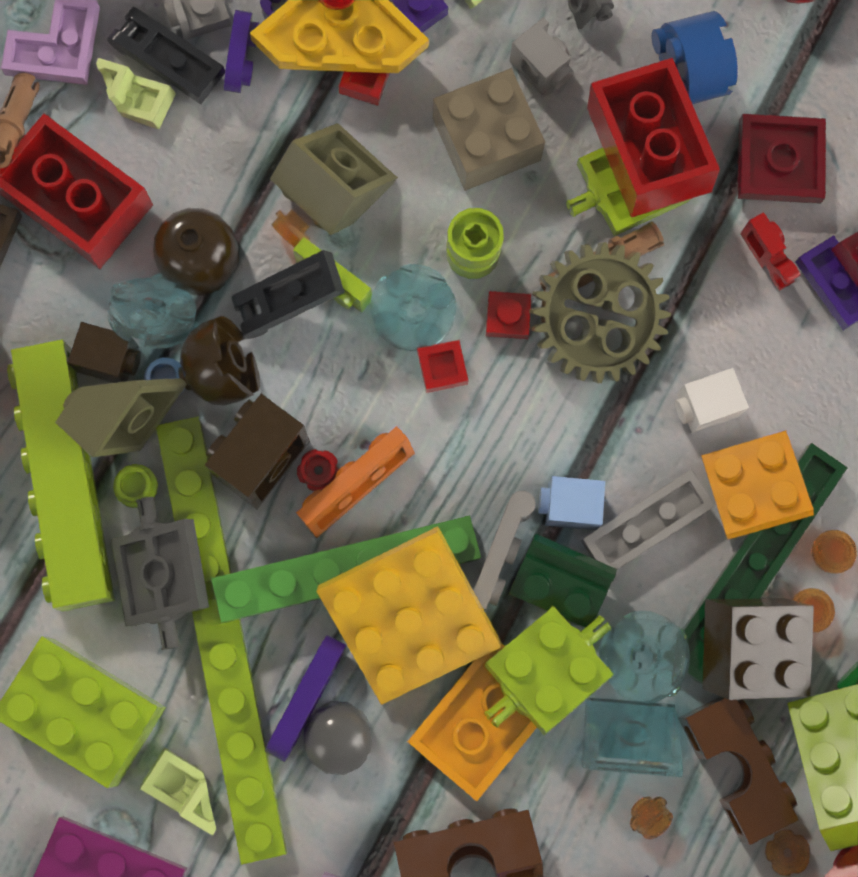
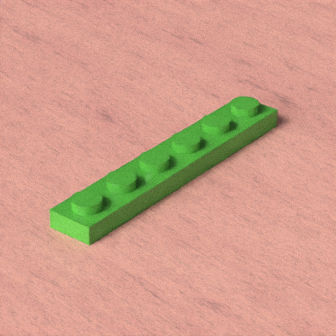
(297, 579)

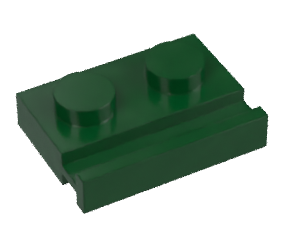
(562, 579)

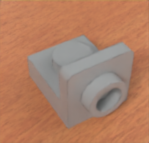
(197, 16)

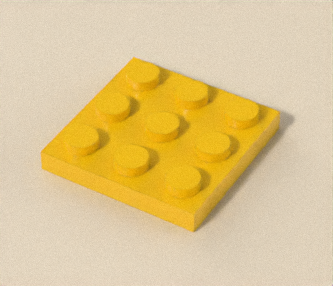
(409, 615)

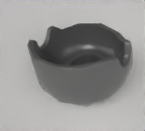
(337, 738)

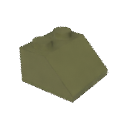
(332, 177)
(117, 415)

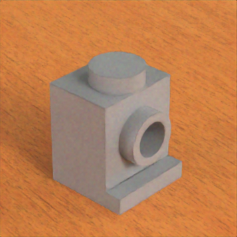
(541, 58)

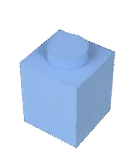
(573, 503)

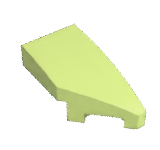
(136, 96)
(181, 788)

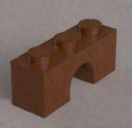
(761, 801)
(503, 841)

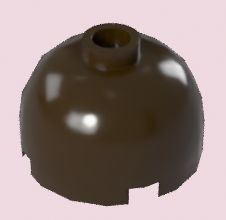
(196, 250)
(216, 363)

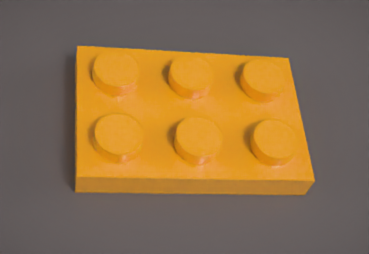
(462, 738)

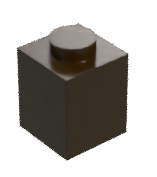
(104, 354)

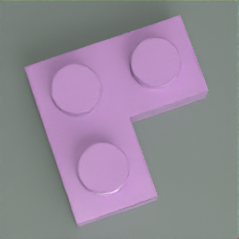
(62, 53)

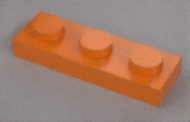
(355, 481)

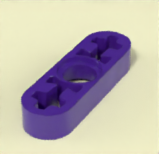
(305, 698)

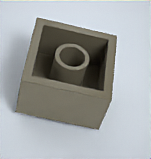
(488, 129)

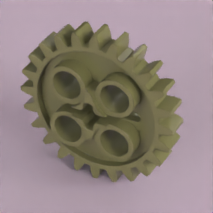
(610, 276)

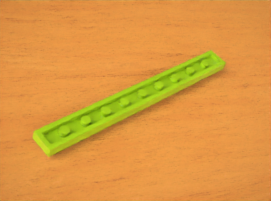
(224, 652)

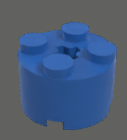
(700, 54)

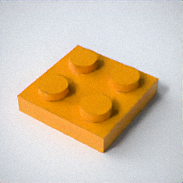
(757, 485)

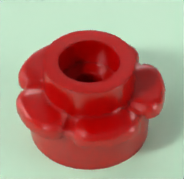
(314, 459)

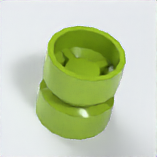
(474, 243)

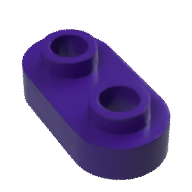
(238, 68)

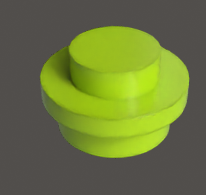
(134, 483)

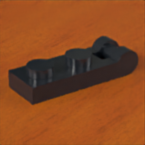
(167, 55)
(288, 294)

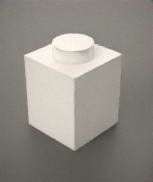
(711, 401)

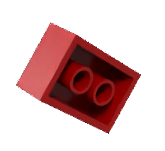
(652, 137)
(73, 191)

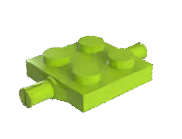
(606, 196)
(548, 670)

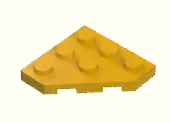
(354, 39)

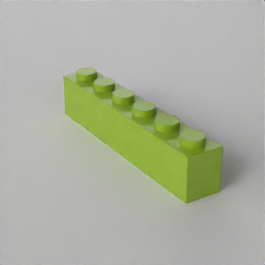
(62, 481)

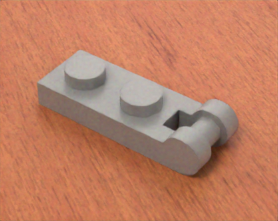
(503, 548)

